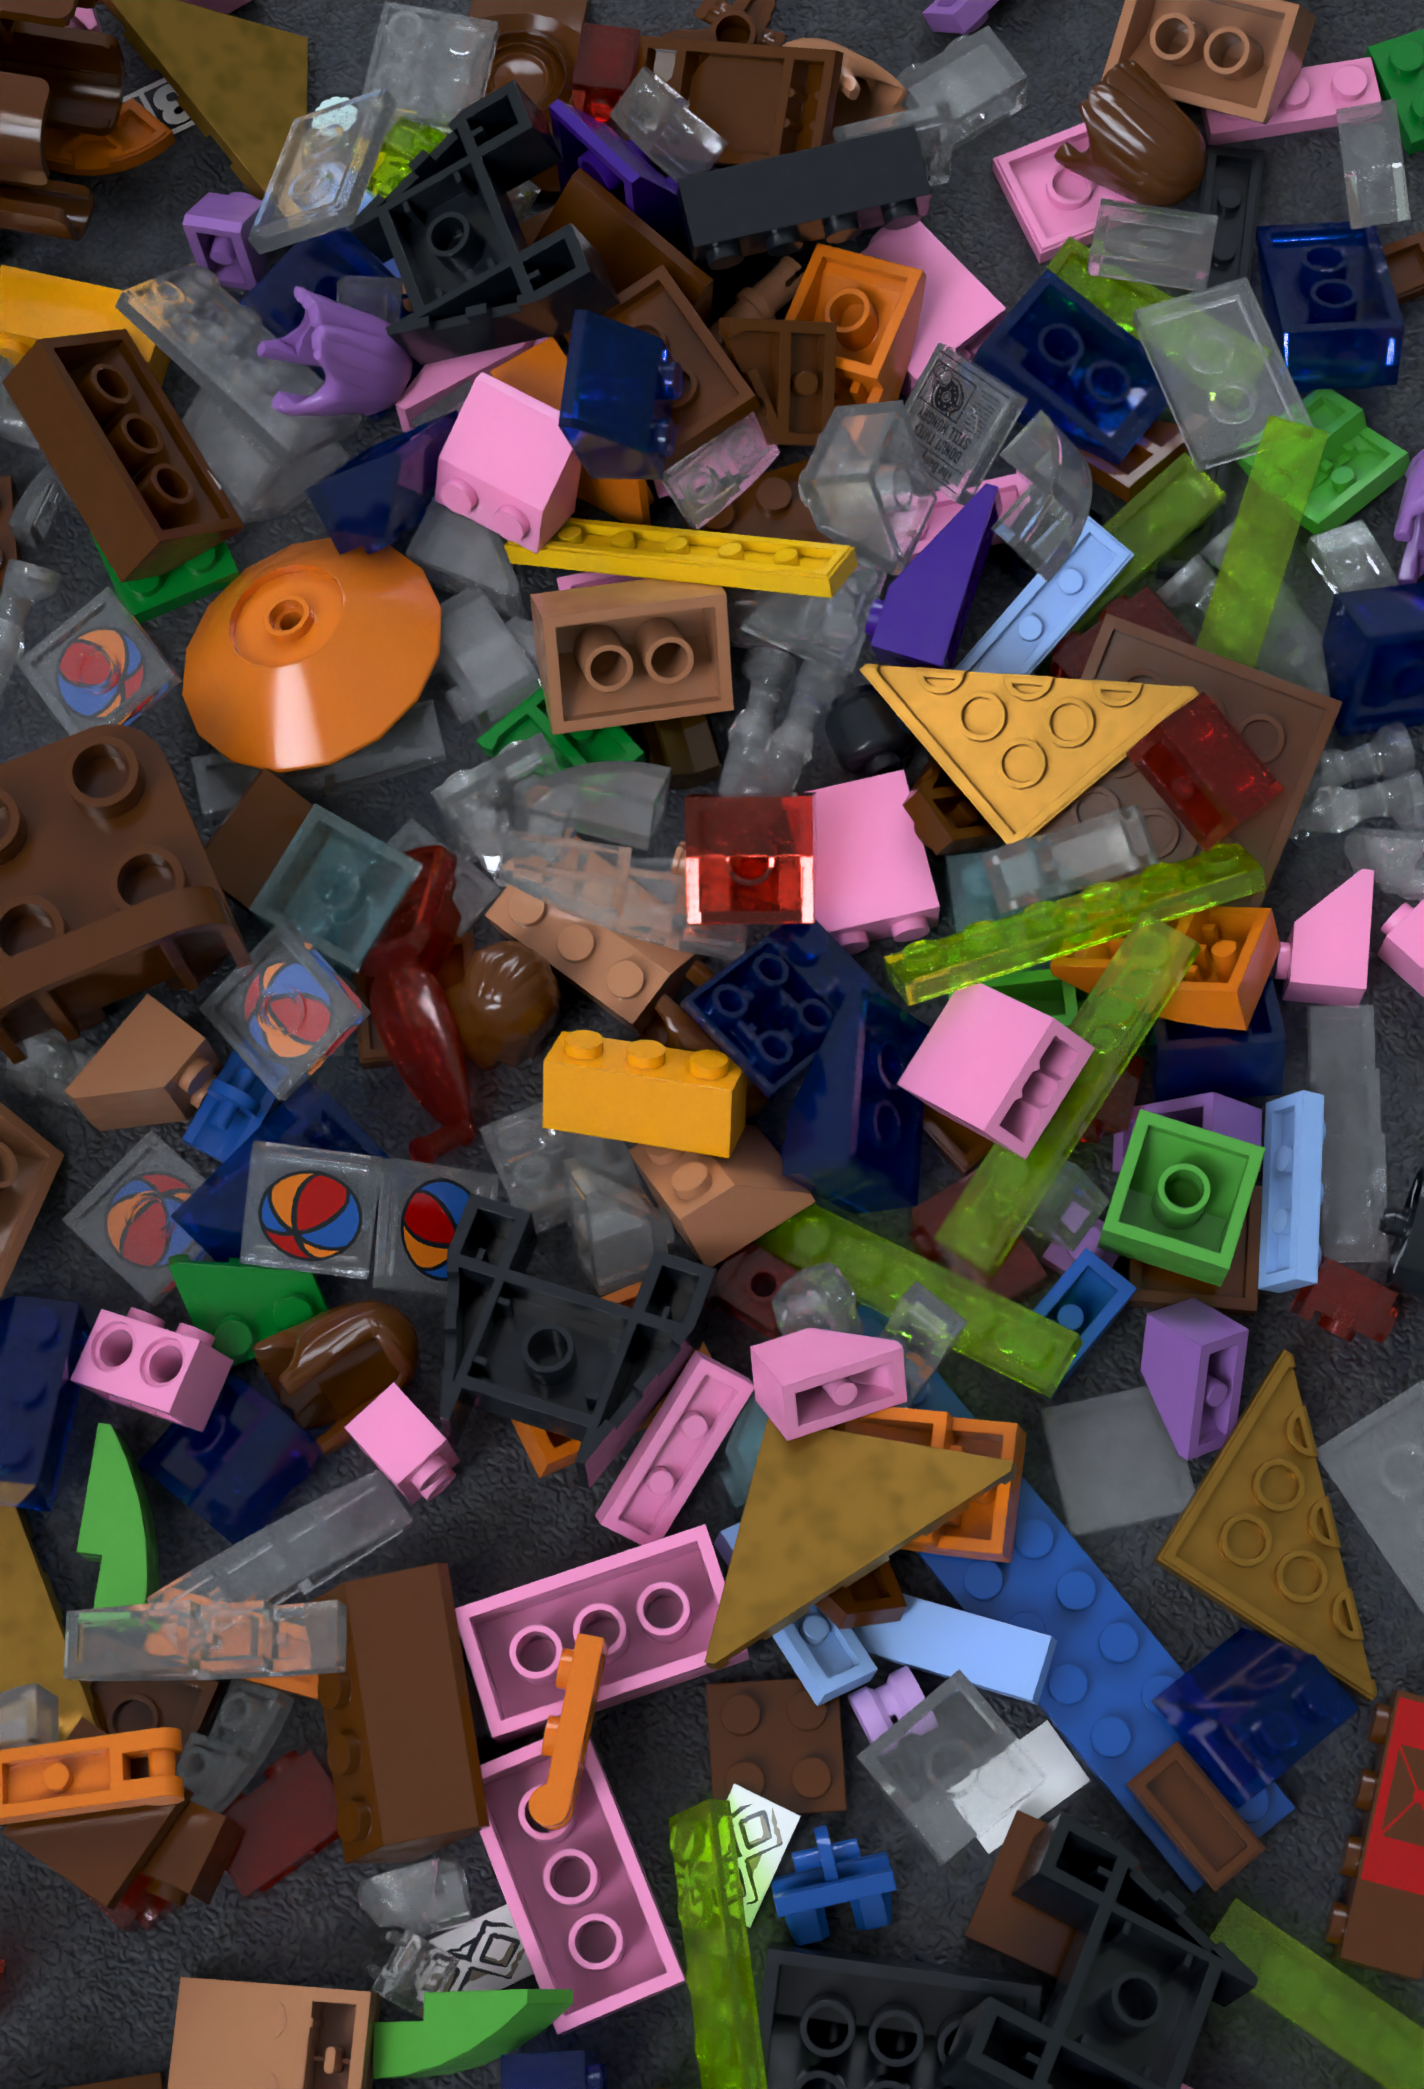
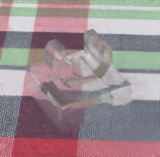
(411, 1970)

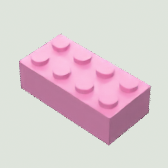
(646, 1602)
(577, 1891)

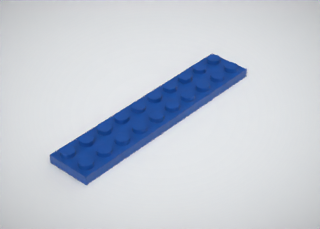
(1104, 1654)

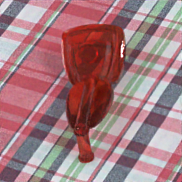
(413, 1008)

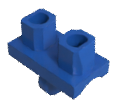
(231, 1111)
(829, 1877)

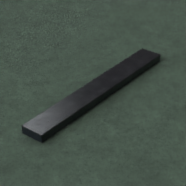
(1232, 194)

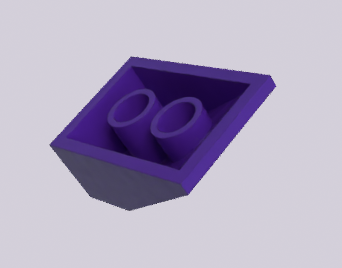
(616, 166)
(934, 594)

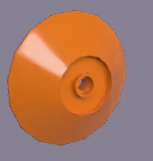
(311, 655)

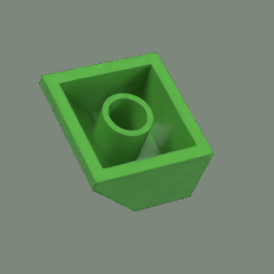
(1181, 1198)

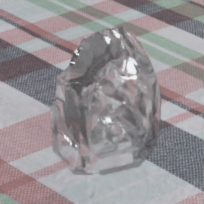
(1393, 856)
(50, 1065)
(819, 1300)
(419, 1896)

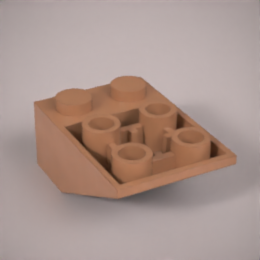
(271, 2036)

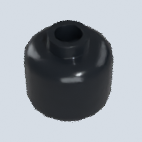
(867, 733)

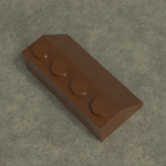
(121, 452)
(401, 1720)

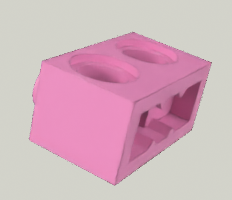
(153, 1368)
(404, 1445)

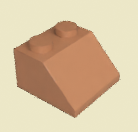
(146, 1072)
(721, 1200)

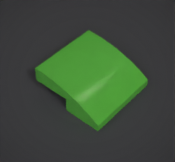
(1353, 465)

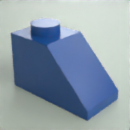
(1086, 1302)

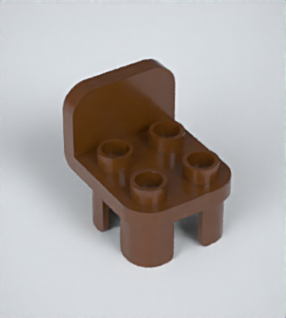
(57, 82)
(100, 885)

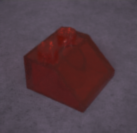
(751, 858)

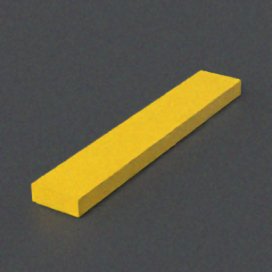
(694, 557)

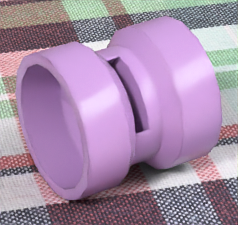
(886, 1704)

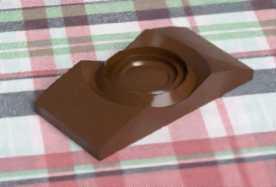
(538, 52)
(750, 94)

